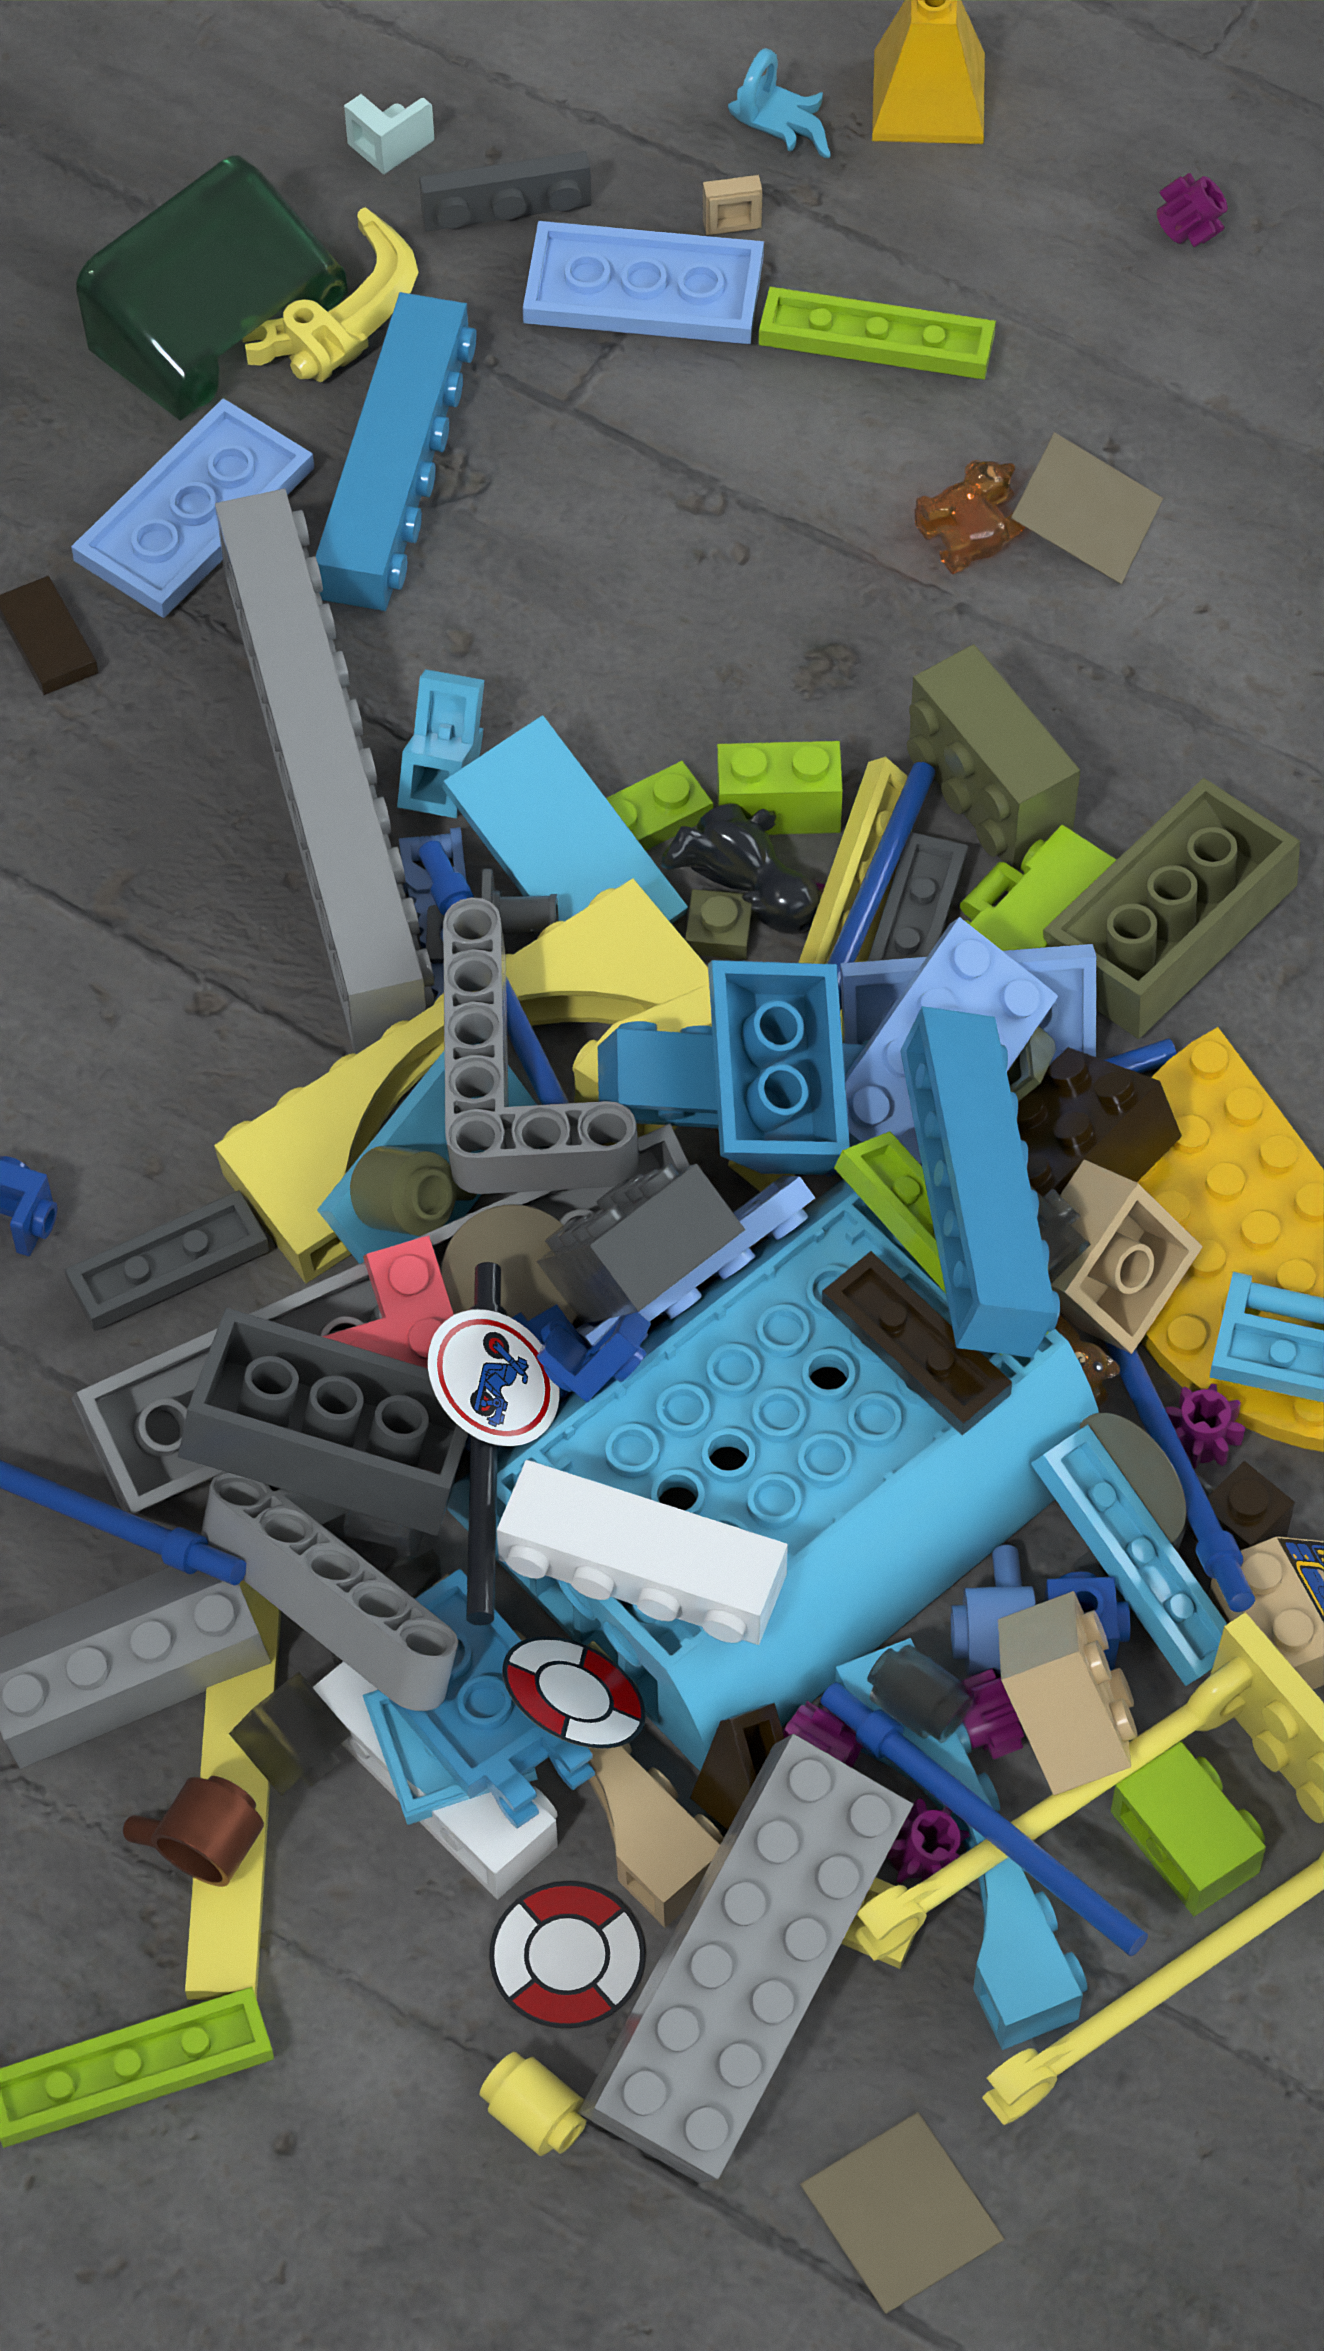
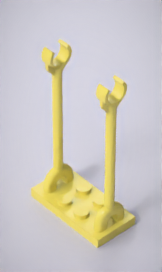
(1287, 1732)

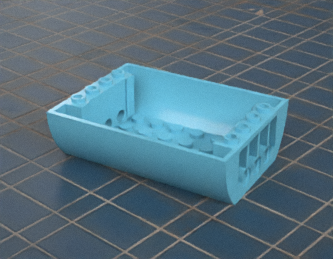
(855, 1478)

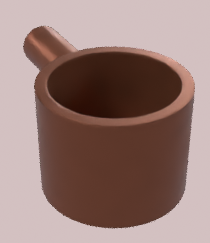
(203, 1830)

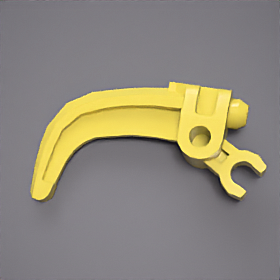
(325, 340)

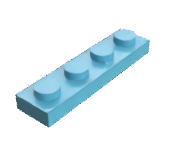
(1134, 1552)

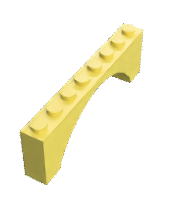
(590, 968)

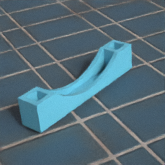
(1020, 1969)

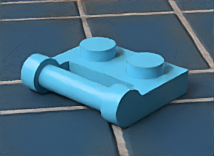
(1271, 1351)

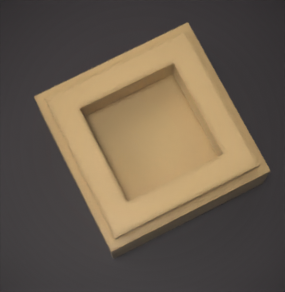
(732, 205)

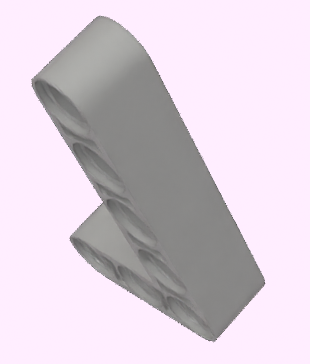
(511, 1134)
(331, 1589)

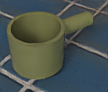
(404, 1190)

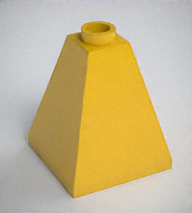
(929, 76)

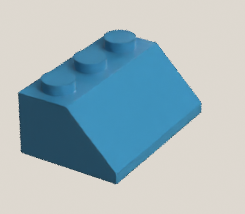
(778, 1065)

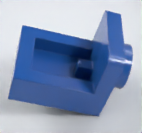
(29, 1202)
(587, 1371)

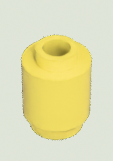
(533, 2104)

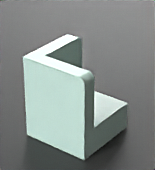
(389, 135)

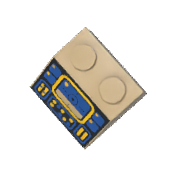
(1288, 1600)

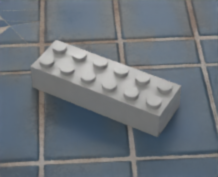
(746, 1959)

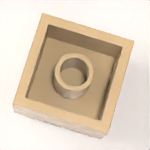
(1132, 1259)
(1066, 1693)

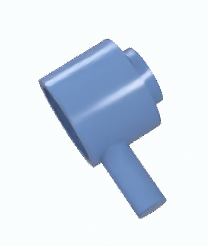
(976, 1621)

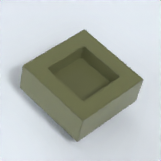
(719, 924)

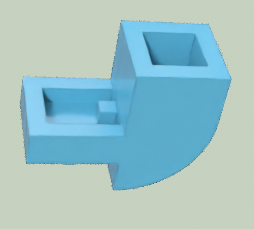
(442, 742)

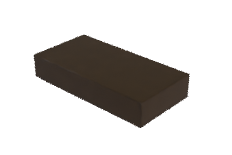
(46, 635)

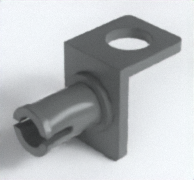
(517, 915)

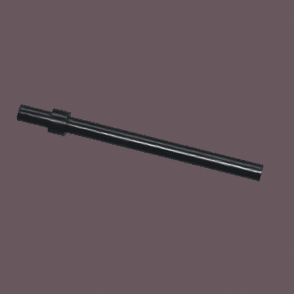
(483, 1482)

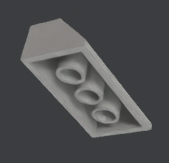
(121, 1660)

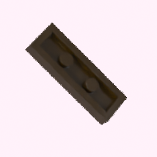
(916, 1343)

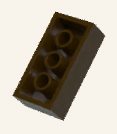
(1093, 1115)

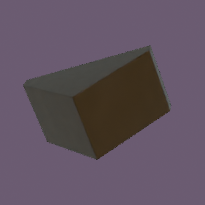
(735, 1761)

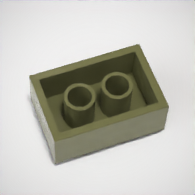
(991, 755)

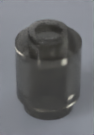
(918, 1693)

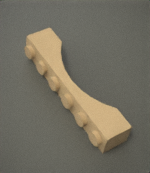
(656, 1841)

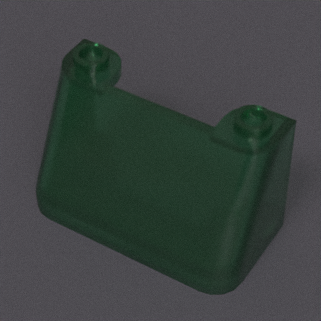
(200, 281)

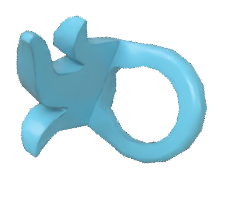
(777, 109)

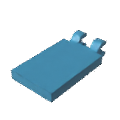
(478, 1726)

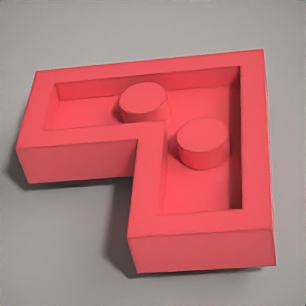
(409, 1300)

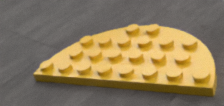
(1255, 1207)

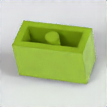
(784, 777)
(1189, 1827)

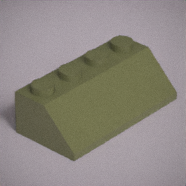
(1178, 903)

